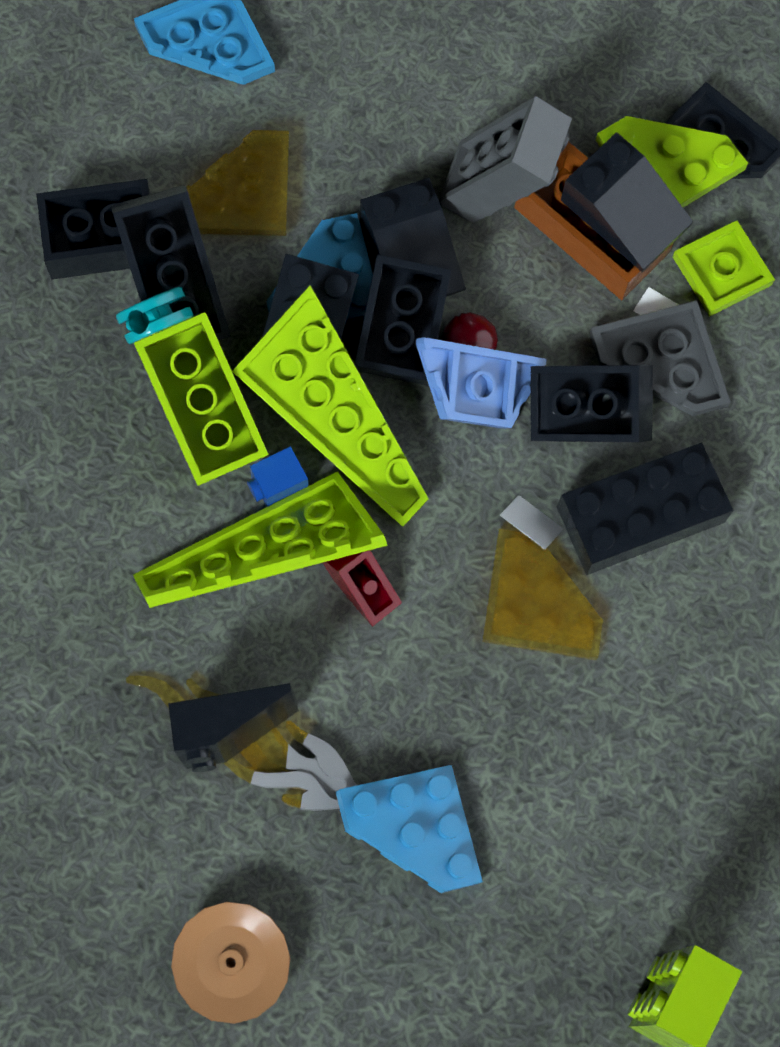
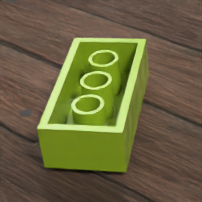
(201, 398)
(683, 998)

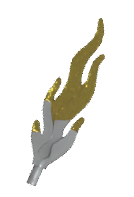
(274, 760)

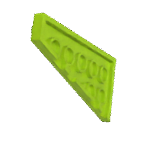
(318, 390)
(288, 535)

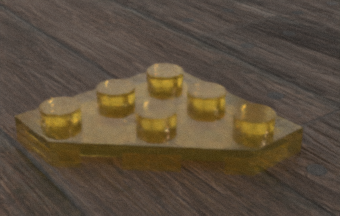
(246, 188)
(537, 602)

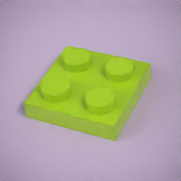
(723, 268)

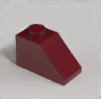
(364, 585)

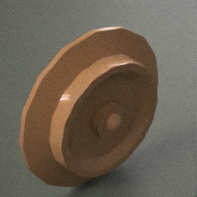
(230, 962)

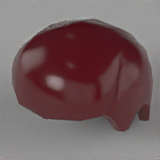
(471, 330)

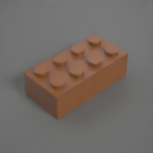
(575, 236)

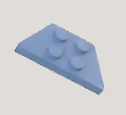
(476, 382)

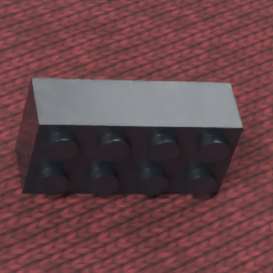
(169, 253)
(644, 508)

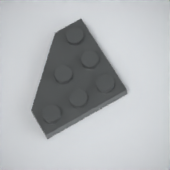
(678, 349)

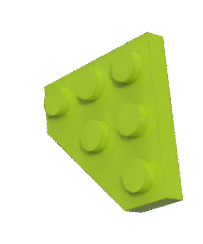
(684, 158)

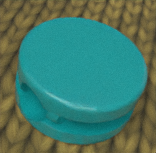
(153, 315)

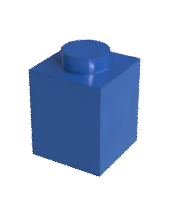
(277, 477)

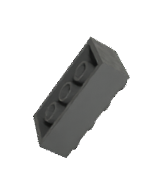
(506, 160)

